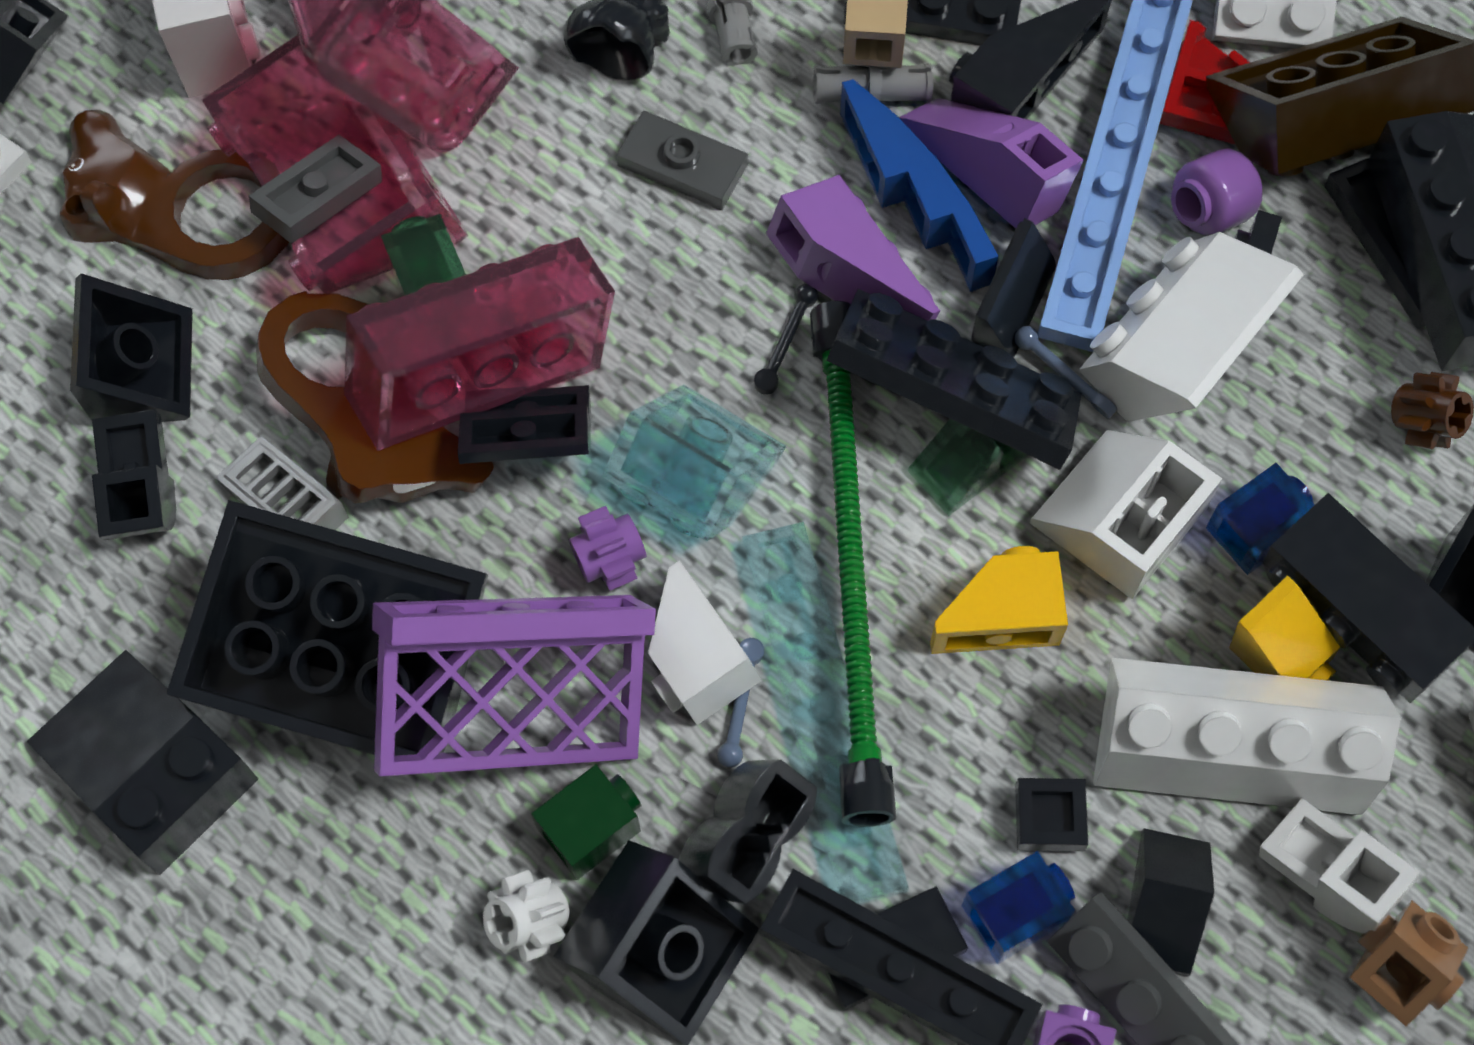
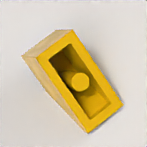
(1006, 606)
(1285, 636)

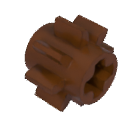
(1432, 410)

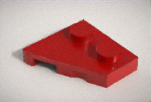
(1188, 99)

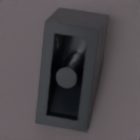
(24, 36)

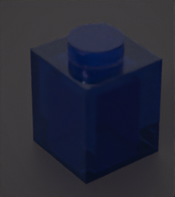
(1259, 515)
(1020, 905)

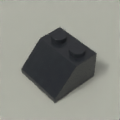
(657, 941)

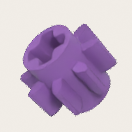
(607, 548)

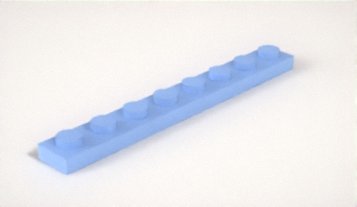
(1114, 173)

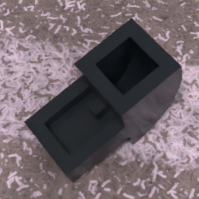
(132, 479)

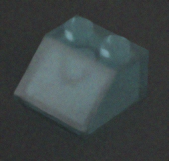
(691, 461)

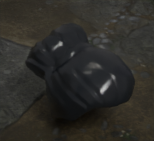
(617, 35)

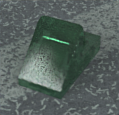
(961, 465)

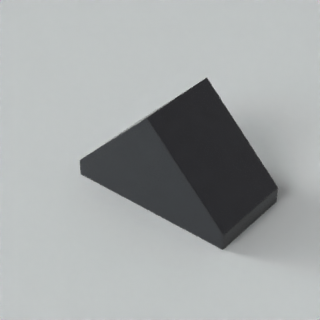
(1172, 896)

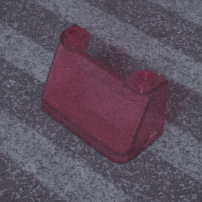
(405, 63)
(287, 111)

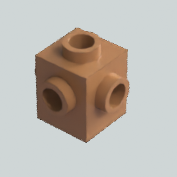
(1410, 962)

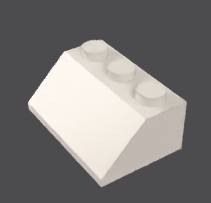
(1187, 325)

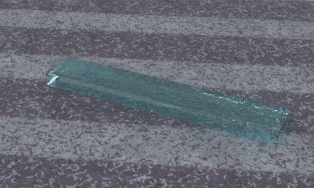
(816, 696)

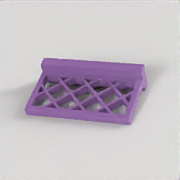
(502, 625)

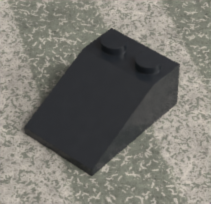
(142, 762)

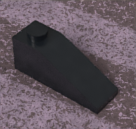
(1025, 62)

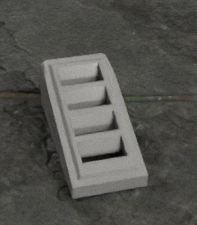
(325, 512)

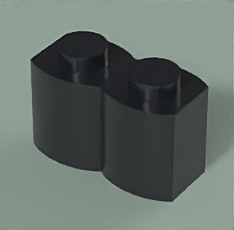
(752, 818)

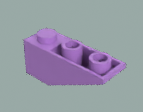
(999, 156)
(840, 248)

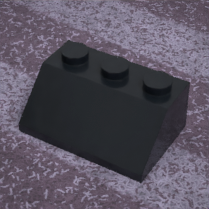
(1370, 599)

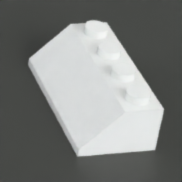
(1245, 736)

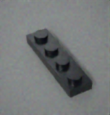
(897, 966)

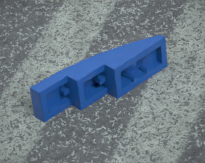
(909, 172)

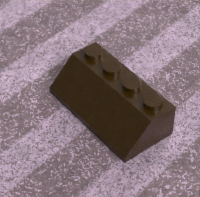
(1342, 92)

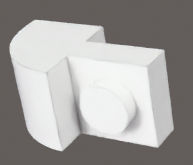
(1348, 875)

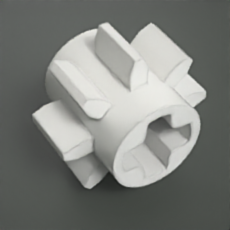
(526, 915)

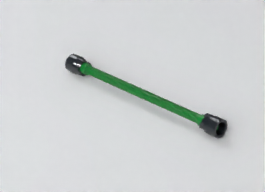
(865, 781)

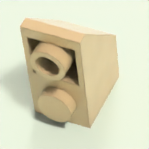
(875, 32)

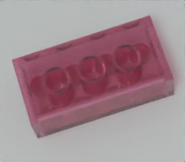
(476, 341)

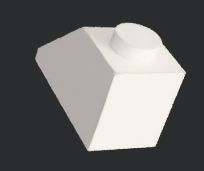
(696, 651)

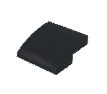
(531, 426)

